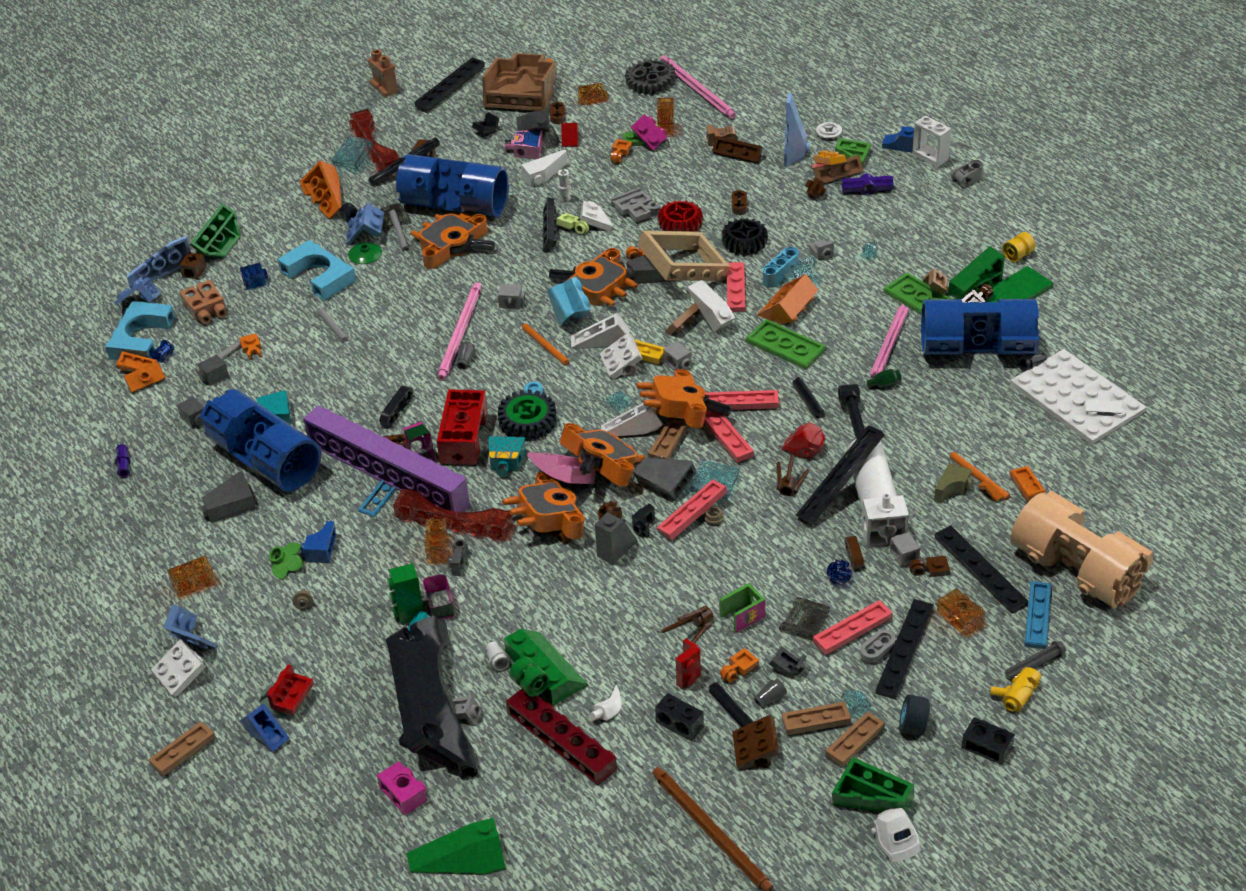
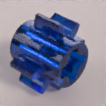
(839, 572)

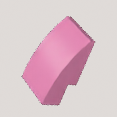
(562, 467)

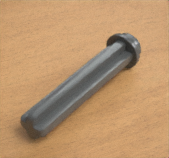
(1056, 649)

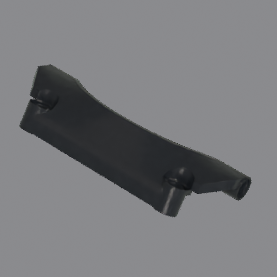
(422, 696)

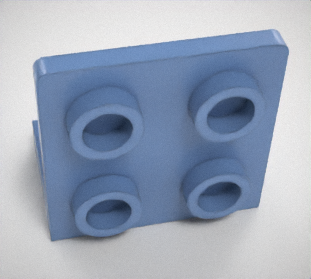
(147, 290)
(181, 623)

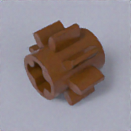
(815, 187)
(611, 508)

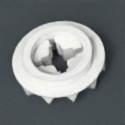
(823, 130)

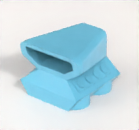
(569, 300)

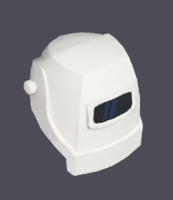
(896, 835)

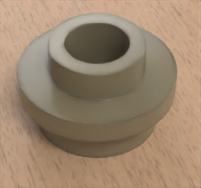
(713, 515)
(305, 596)

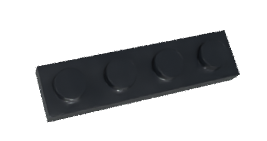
(549, 221)

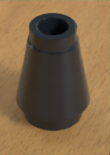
(1029, 361)

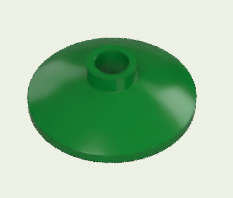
(365, 253)

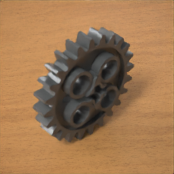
(650, 75)

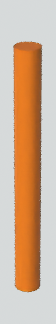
(551, 349)
(977, 474)

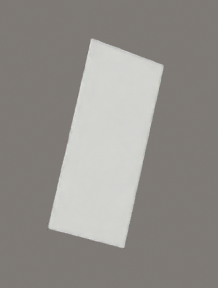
(1103, 406)

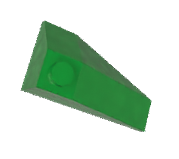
(465, 850)

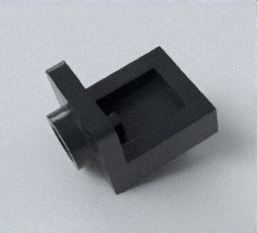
(489, 124)
(642, 519)
(787, 663)

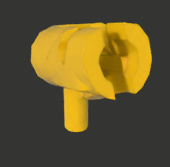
(1020, 691)

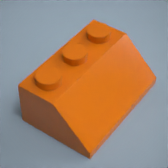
(789, 301)

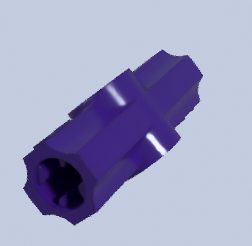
(867, 184)

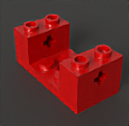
(460, 426)

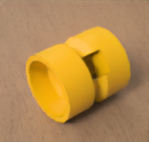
(1018, 247)

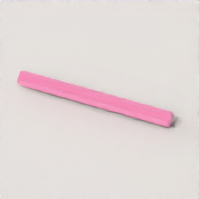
(890, 340)

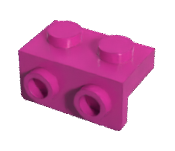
(649, 132)

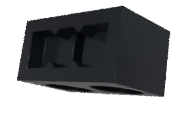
(679, 717)
(988, 741)

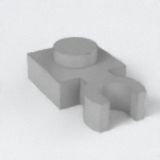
(642, 212)

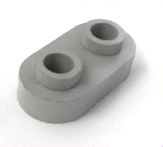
(876, 647)

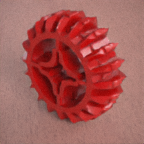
(680, 216)

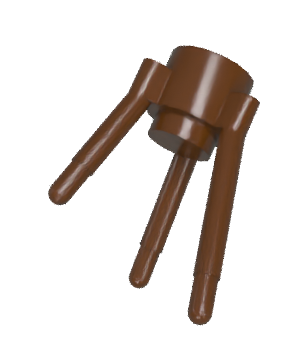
(787, 485)
(699, 617)

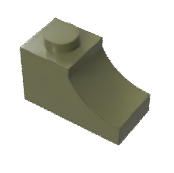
(953, 481)

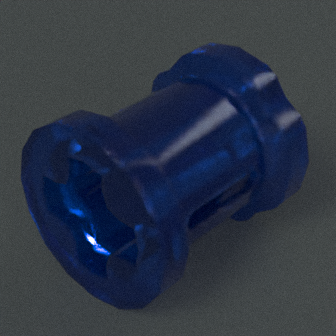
(162, 351)

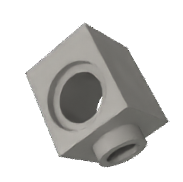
(511, 296)
(677, 356)
(904, 549)

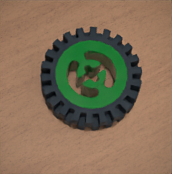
(527, 415)

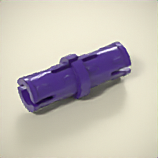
(122, 461)

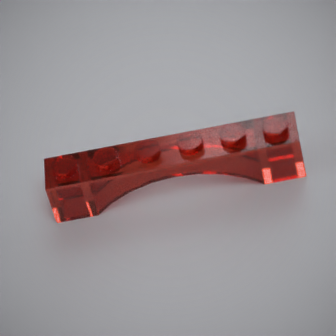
(363, 127)
(489, 523)

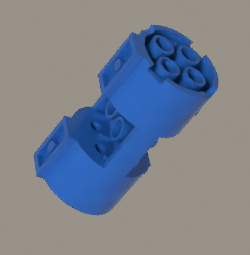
(452, 185)
(979, 327)
(261, 440)

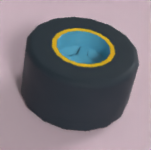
(914, 715)

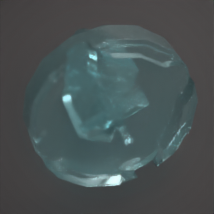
(803, 266)

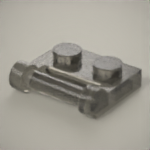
(401, 214)
(809, 623)

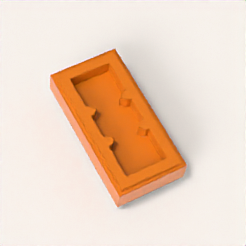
(133, 362)
(144, 377)
(1026, 482)

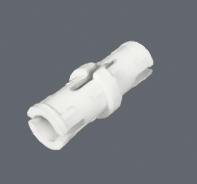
(564, 185)

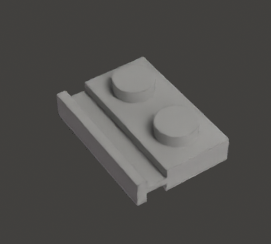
(630, 199)

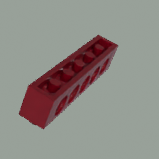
(562, 736)

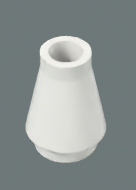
(498, 657)

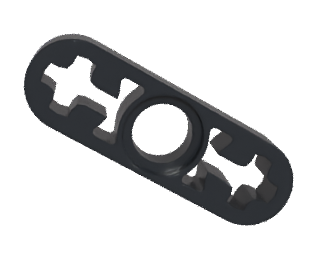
(396, 404)

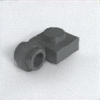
(457, 561)

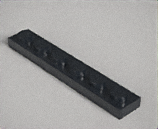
(449, 84)
(840, 475)
(981, 569)
(904, 649)

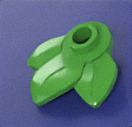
(285, 559)

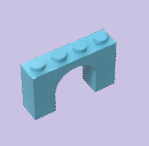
(312, 255)
(136, 317)

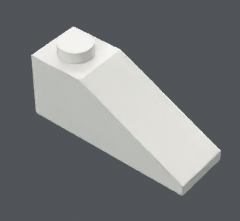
(544, 168)
(711, 305)
(600, 334)
(634, 422)

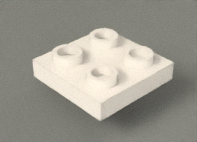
(621, 357)
(178, 668)

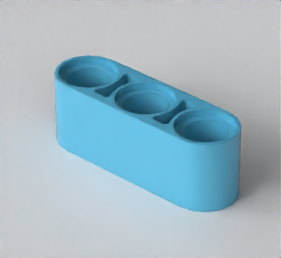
(774, 269)

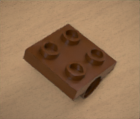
(756, 744)

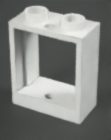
(925, 152)

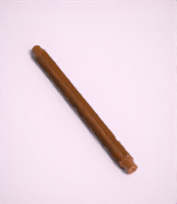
(712, 830)

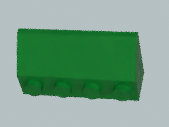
(563, 678)

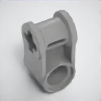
(968, 173)

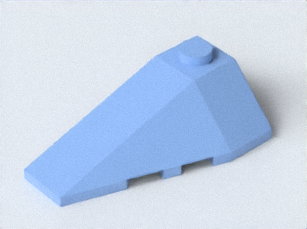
(795, 135)
(163, 262)

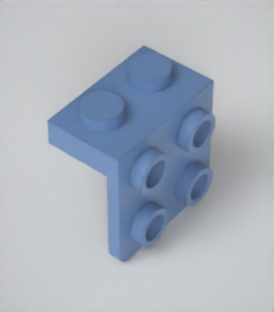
(368, 219)

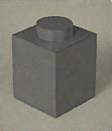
(212, 370)
(190, 411)

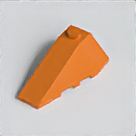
(324, 187)

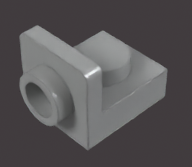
(822, 249)
(467, 709)

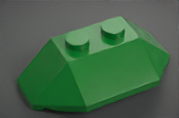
(218, 233)

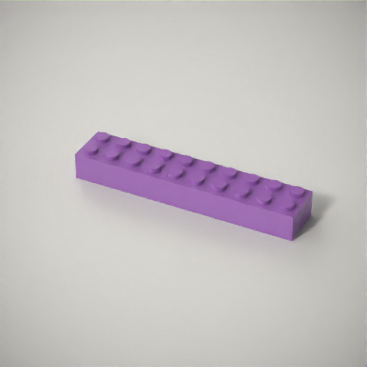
(386, 460)

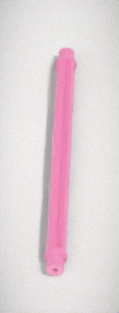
(700, 89)
(459, 331)

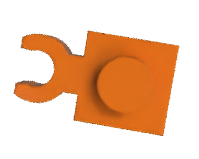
(251, 345)

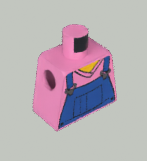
(526, 144)

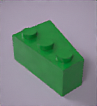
(983, 270)
(404, 592)
(871, 789)

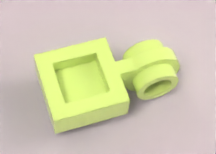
(569, 221)

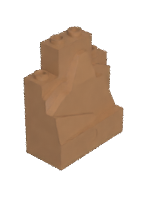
(519, 82)

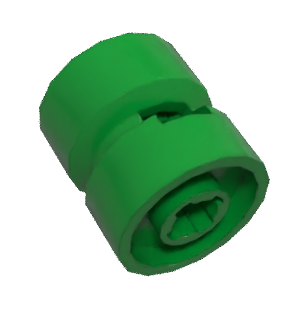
(529, 676)

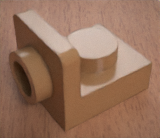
(936, 281)

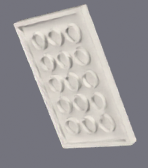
(1061, 390)

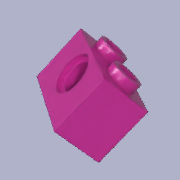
(402, 787)

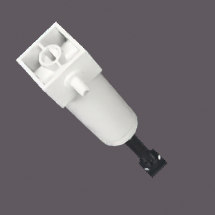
(882, 510)

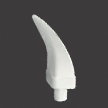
(608, 708)

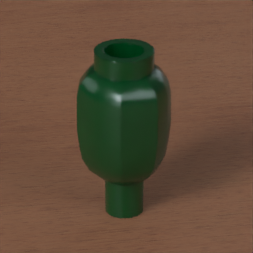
(885, 379)

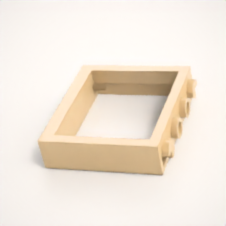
(654, 241)

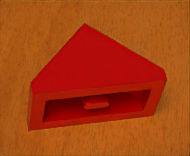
(569, 134)

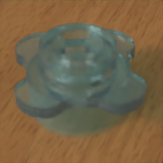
(869, 249)

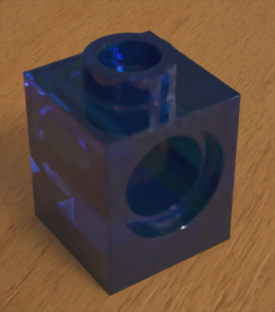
(253, 276)

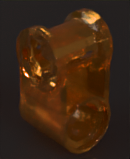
(590, 94)

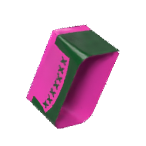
(414, 433)
(438, 583)

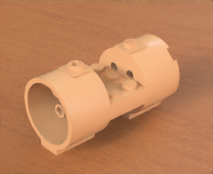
(1107, 566)

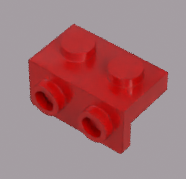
(688, 665)
(289, 691)

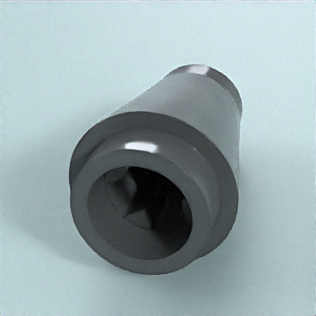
(465, 354)
(770, 693)

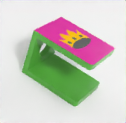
(739, 598)

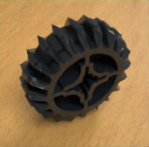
(744, 236)

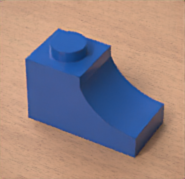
(900, 141)
(319, 546)
(264, 727)

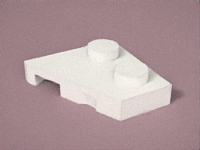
(594, 216)

